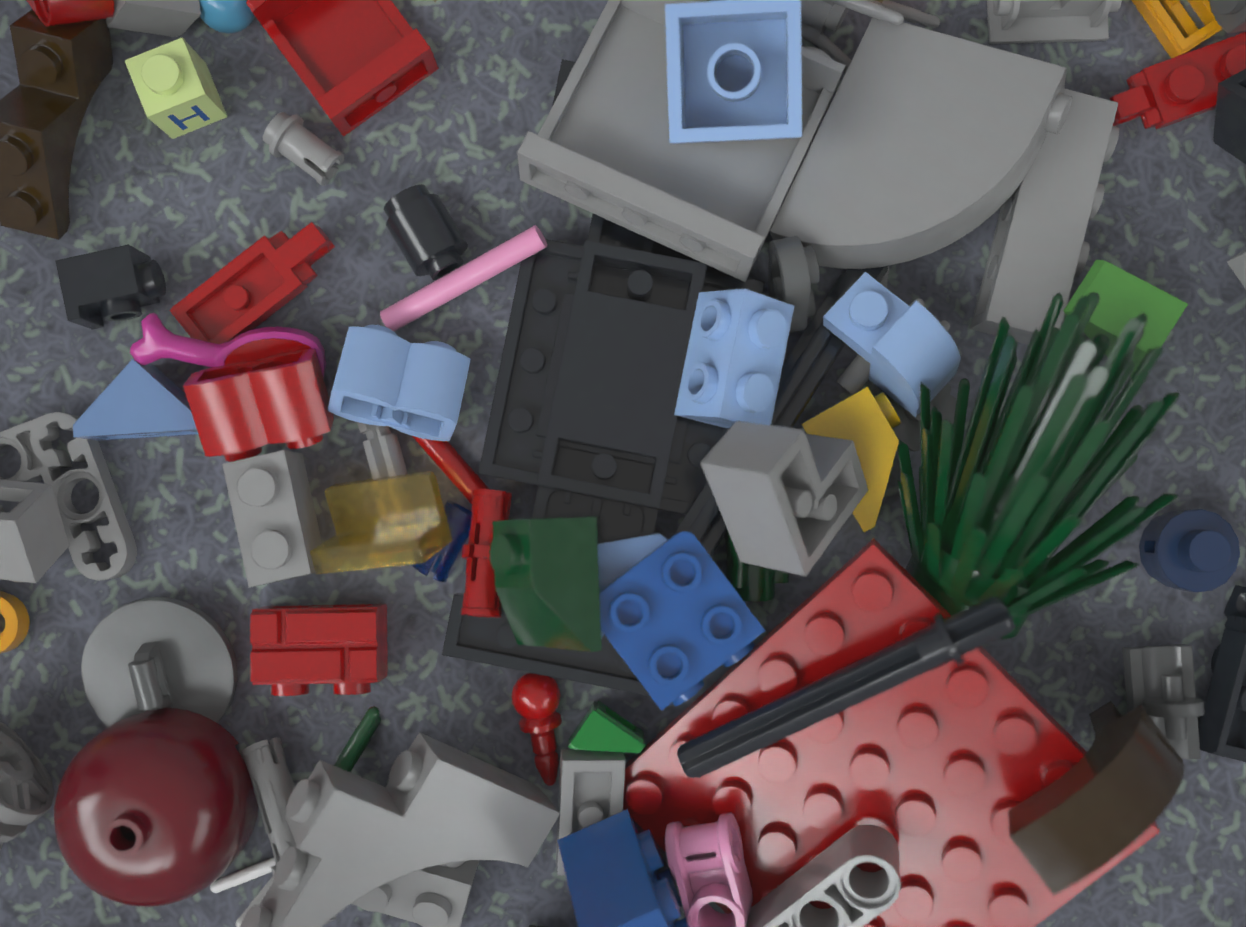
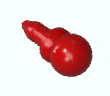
(537, 700)

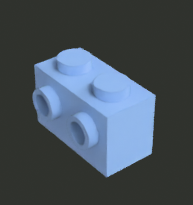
(734, 358)

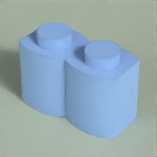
(399, 383)

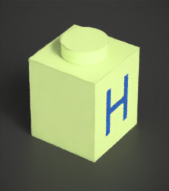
(176, 88)

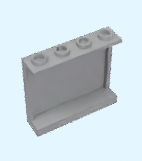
(613, 154)

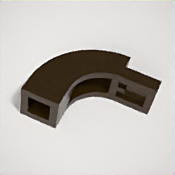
(1100, 801)

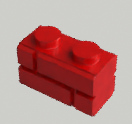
(319, 646)

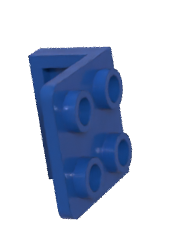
(676, 620)

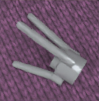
(830, 14)

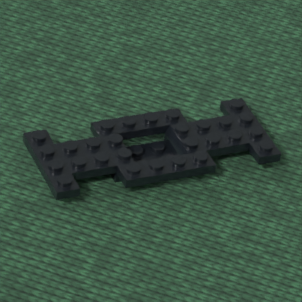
(591, 412)

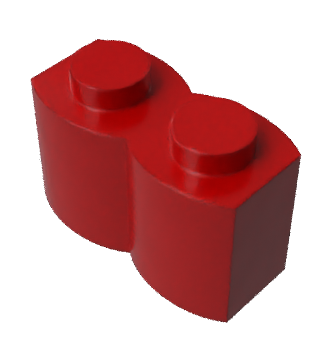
(260, 404)

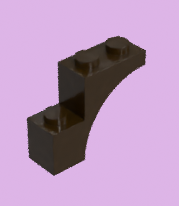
(42, 118)

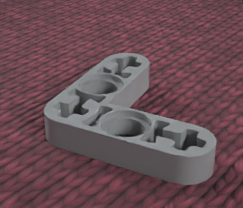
(43, 463)

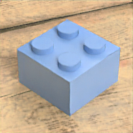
(734, 70)

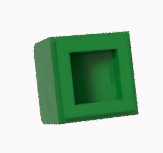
(606, 731)

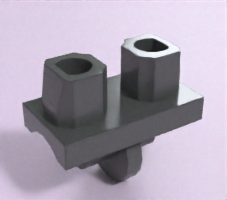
(1164, 685)

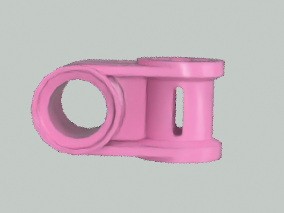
(708, 869)

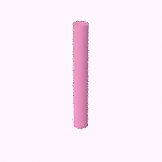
(464, 278)

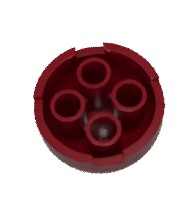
(155, 808)

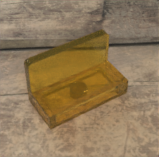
(383, 523)

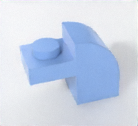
(896, 339)

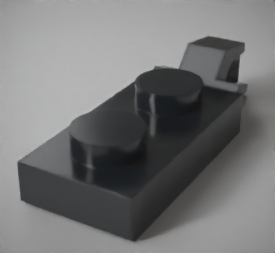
(1224, 722)

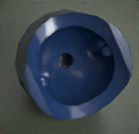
(1190, 550)

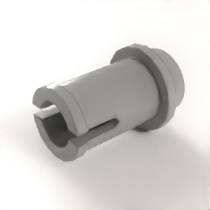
(303, 148)

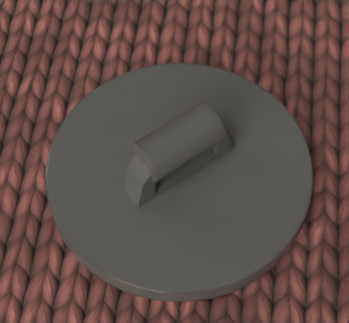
(158, 658)

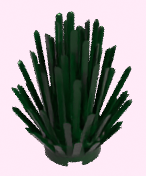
(1034, 473)

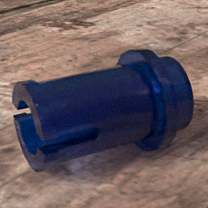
(459, 523)

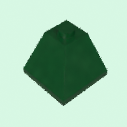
(549, 581)

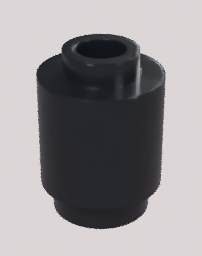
(425, 232)

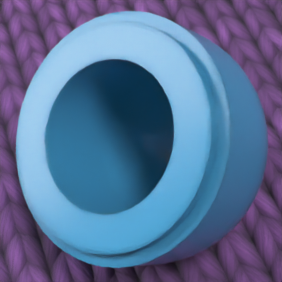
(226, 15)

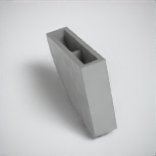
(919, 146)

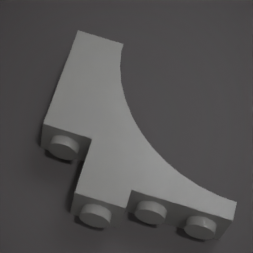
(364, 834)

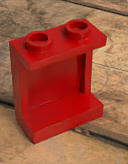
(348, 53)

